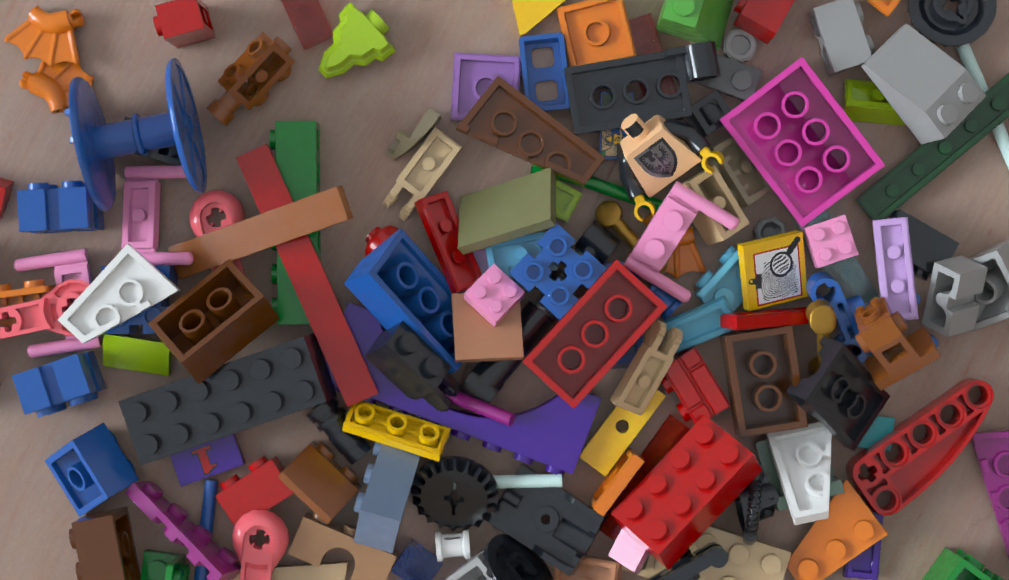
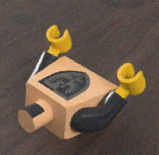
(658, 155)

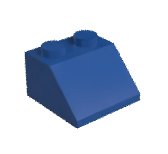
(91, 469)

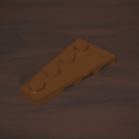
(526, 131)

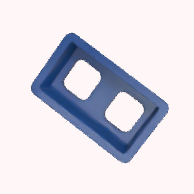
(555, 73)

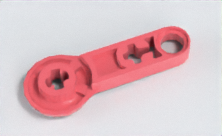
(204, 208)
(42, 313)
(255, 560)

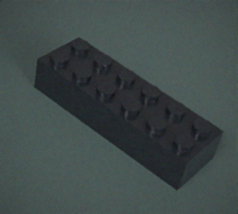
(229, 400)

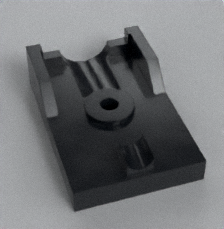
(840, 394)
(560, 542)

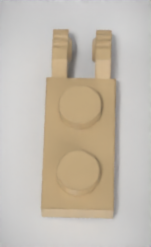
(423, 170)
(647, 368)

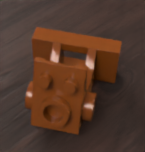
(893, 350)

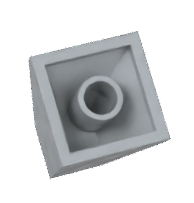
(995, 295)

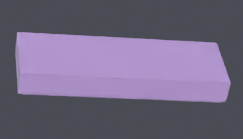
(895, 266)

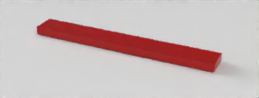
(310, 282)

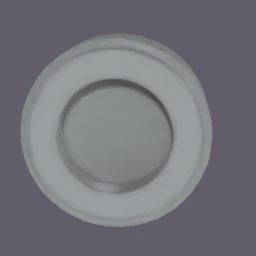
(739, 45)

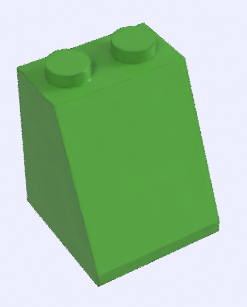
(695, 19)

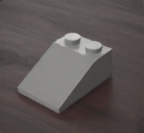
(923, 84)

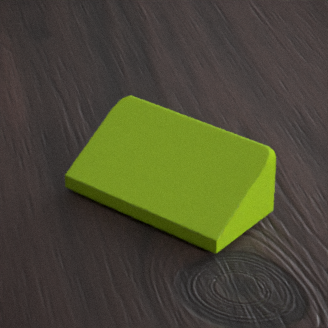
(866, 103)
(136, 354)

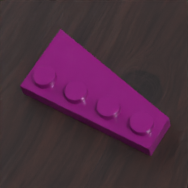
(993, 459)
(180, 530)

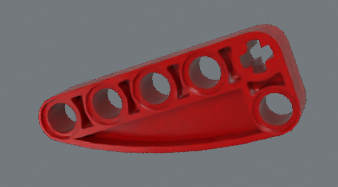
(923, 460)

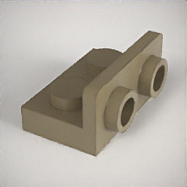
(739, 173)

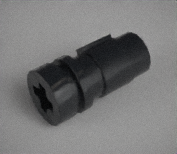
(331, 420)

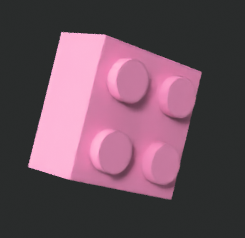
(830, 241)
(494, 295)

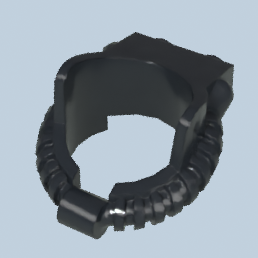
(755, 505)

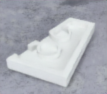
(116, 295)
(803, 469)

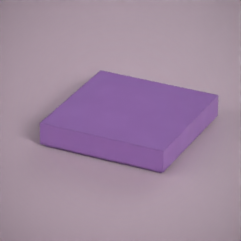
(475, 74)

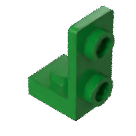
(164, 566)

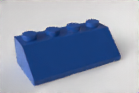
(405, 286)

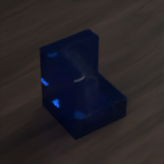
(416, 563)

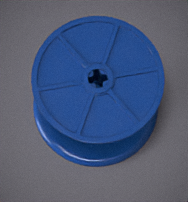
(101, 142)

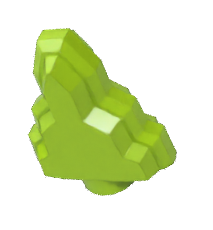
(357, 42)

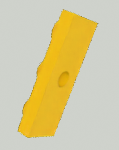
(412, 434)
(608, 443)

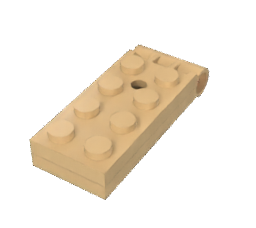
(744, 562)

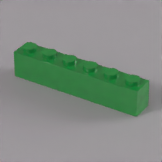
(299, 162)

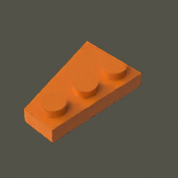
(838, 538)

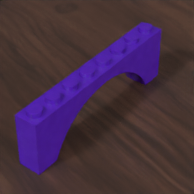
(545, 433)

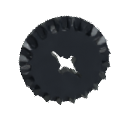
(949, 28)
(475, 488)
(513, 561)

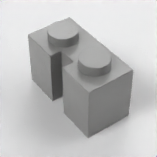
(841, 35)
(951, 295)

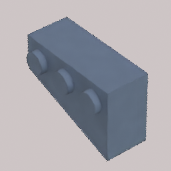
(385, 498)

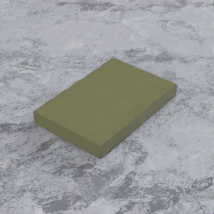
(507, 211)

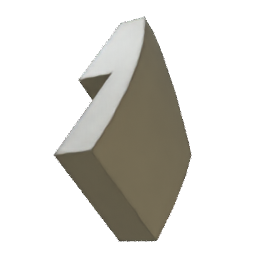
(405, 142)

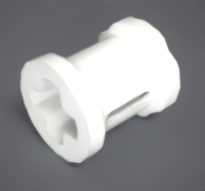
(452, 545)

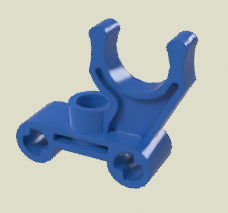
(844, 311)

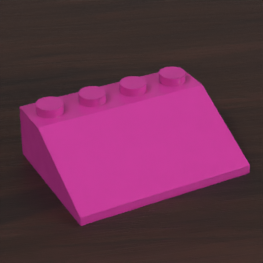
(802, 142)

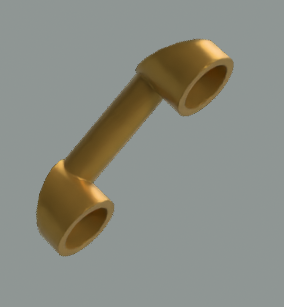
(611, 215)
(823, 322)

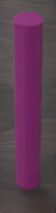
(483, 408)

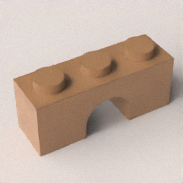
(317, 537)

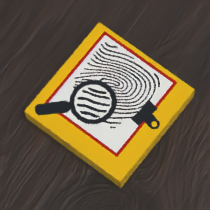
(772, 270)

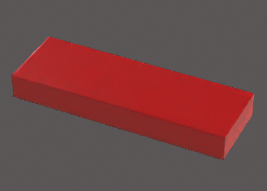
(442, 229)
(764, 318)

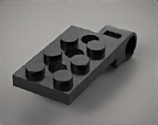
(684, 63)

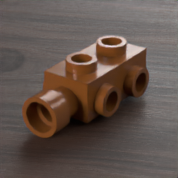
(252, 76)

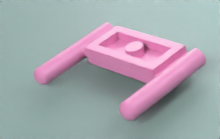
(142, 212)
(666, 232)
(68, 266)

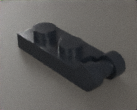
(691, 565)

